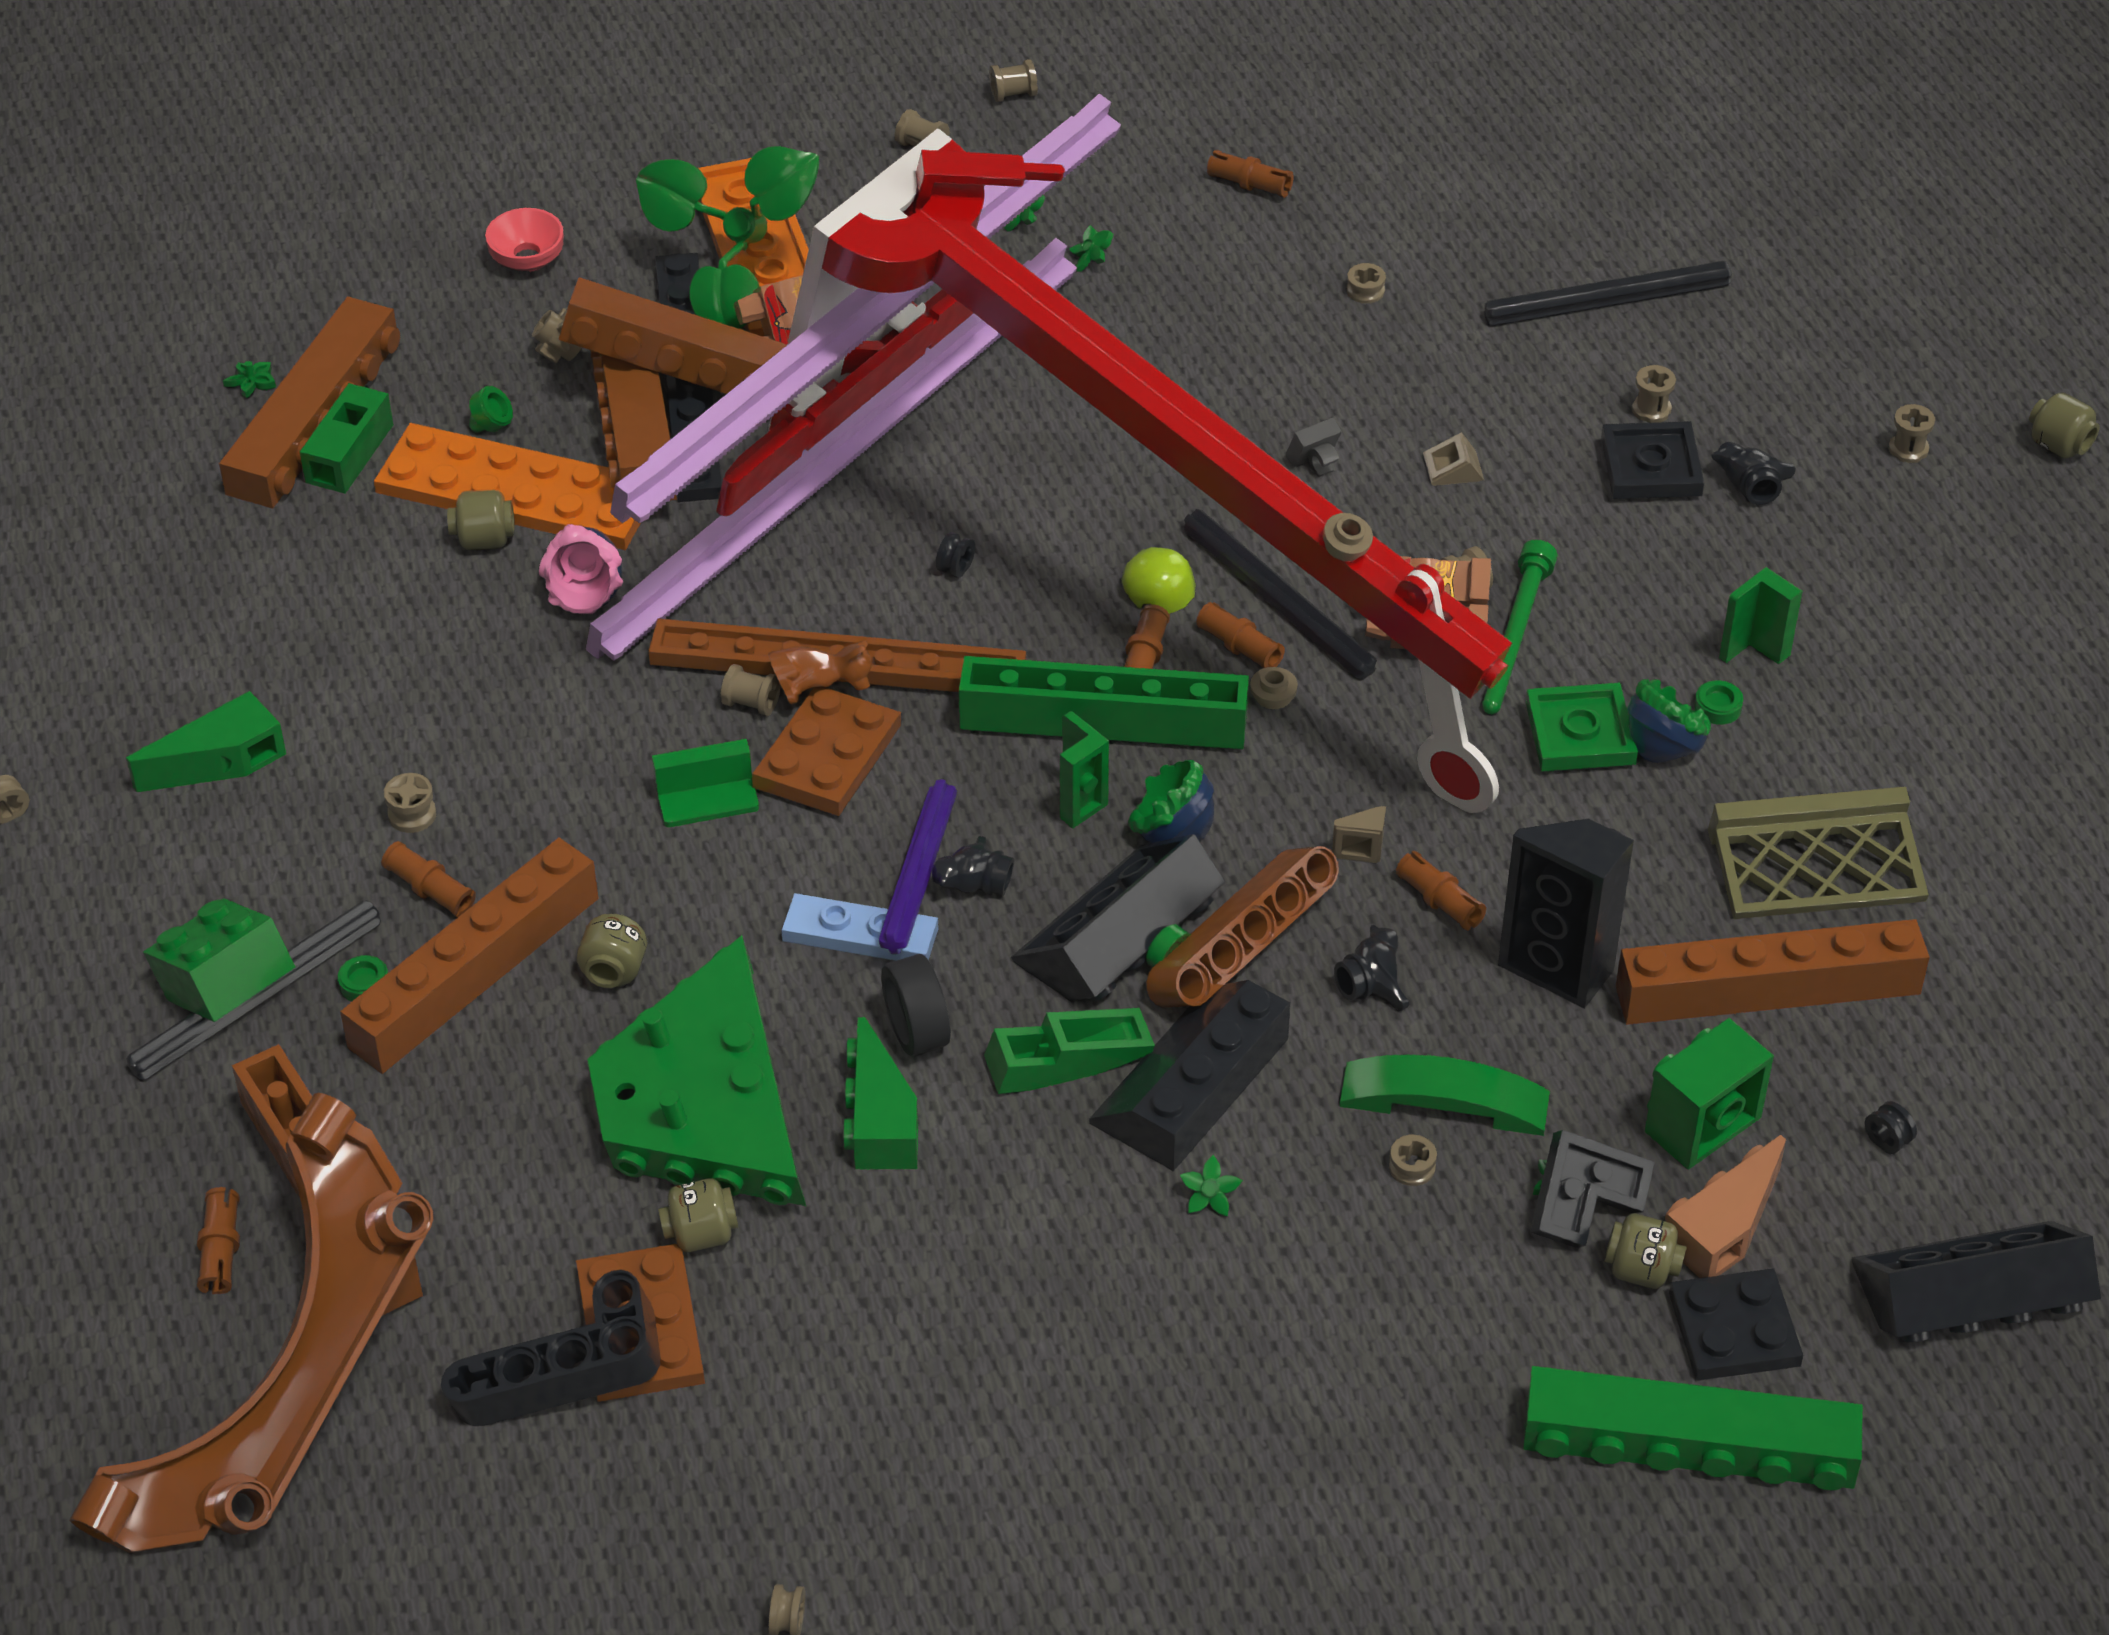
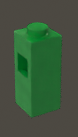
(346, 438)

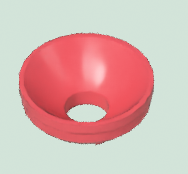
(525, 230)

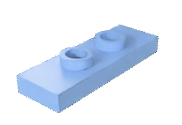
(851, 928)

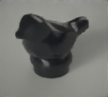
(1753, 471)
(975, 869)
(1372, 969)

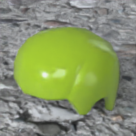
(1159, 579)

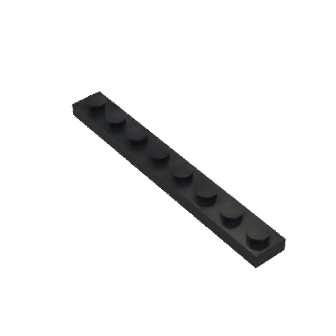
(685, 398)

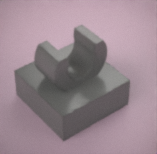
(1316, 446)

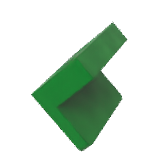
(1762, 616)
(1082, 771)
(705, 783)

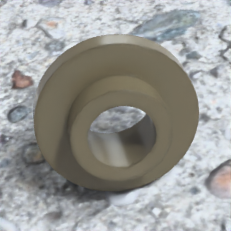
(1346, 546)
(1273, 687)

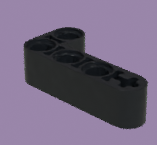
(488, 1385)

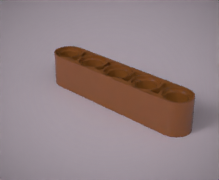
(1242, 927)

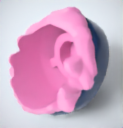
(581, 569)

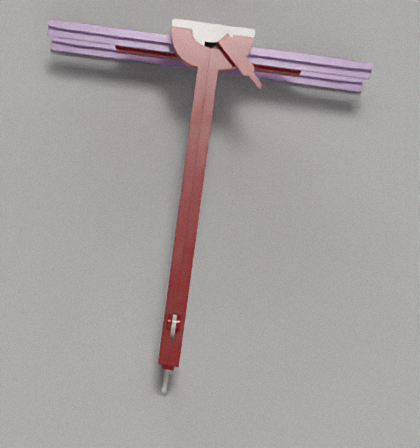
(871, 356)

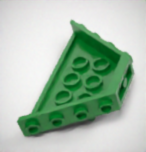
(701, 1088)

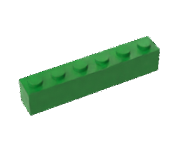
(1111, 699)
(1693, 1428)

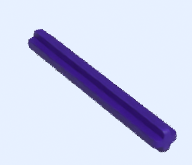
(917, 867)

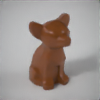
(810, 668)

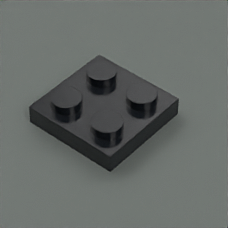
(1652, 460)
(1735, 1324)

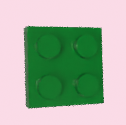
(1580, 726)

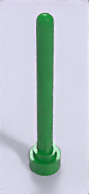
(1535, 564)

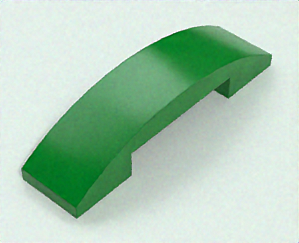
(1447, 1086)

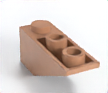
(1724, 1215)

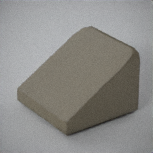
(1453, 462)
(1360, 835)

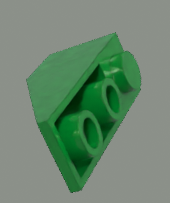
(212, 748)
(883, 1105)

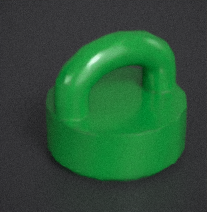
(489, 410)

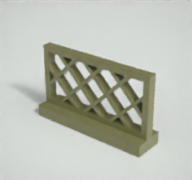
(1809, 817)

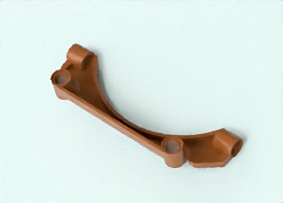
(348, 1281)

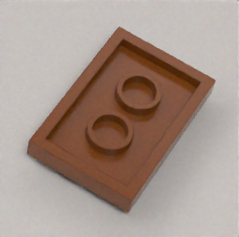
(826, 750)
(665, 1283)

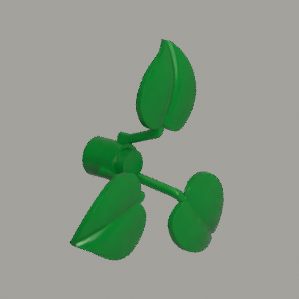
(672, 192)

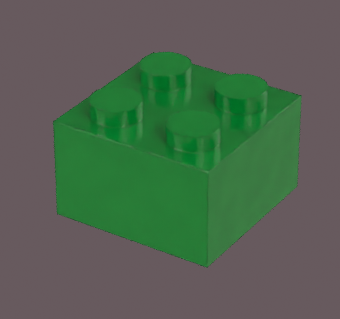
(218, 958)
(1708, 1092)

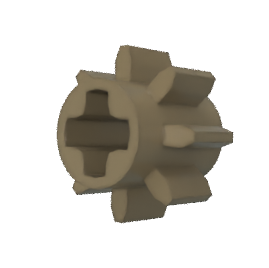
(548, 332)

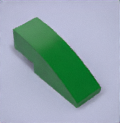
(1066, 1048)

